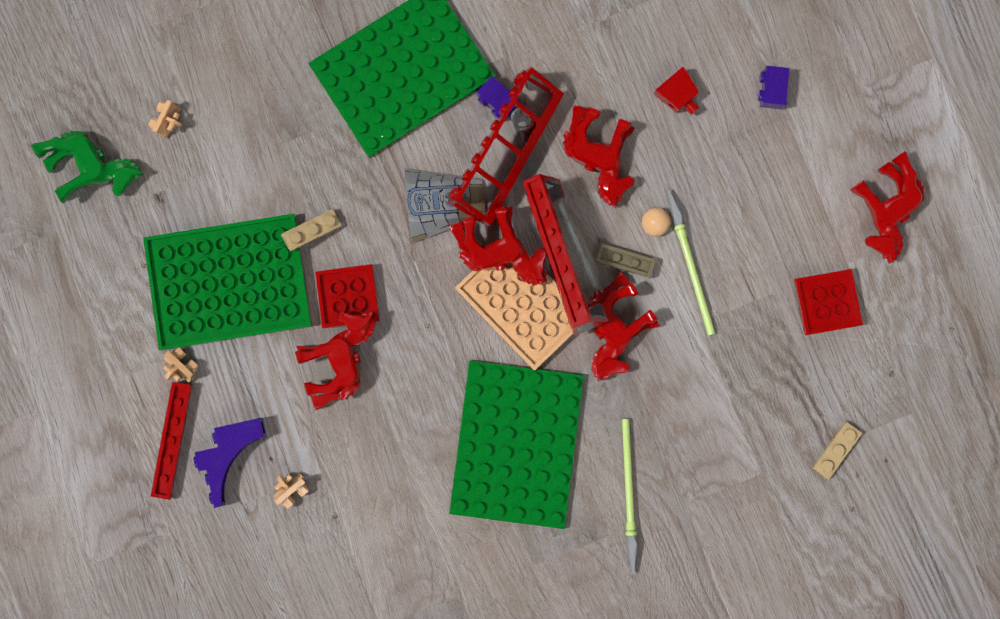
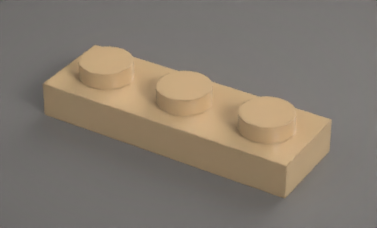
(311, 230)
(836, 450)

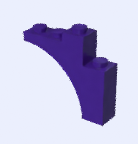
(217, 461)

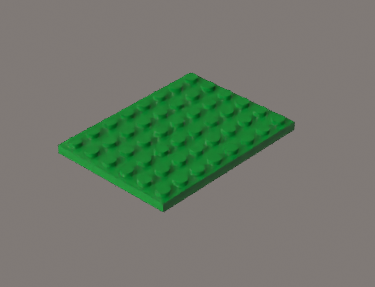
(401, 72)
(226, 282)
(516, 444)

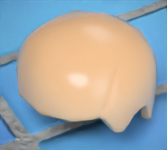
(656, 222)

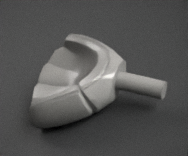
(522, 122)

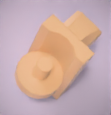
(167, 119)
(173, 359)
(286, 488)

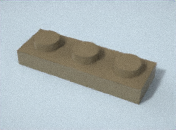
(625, 260)

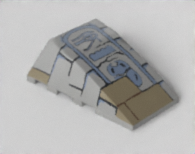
(429, 200)

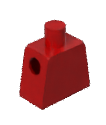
(678, 92)

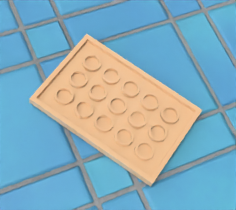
(522, 314)

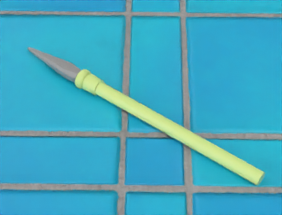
(677, 219)
(631, 542)

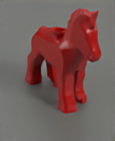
(599, 156)
(894, 209)
(500, 252)
(615, 332)
(341, 357)

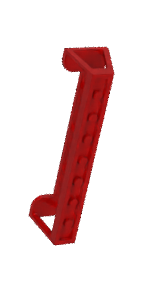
(522, 156)

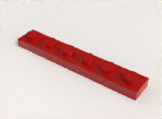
(171, 440)

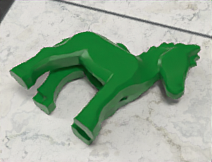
(89, 163)

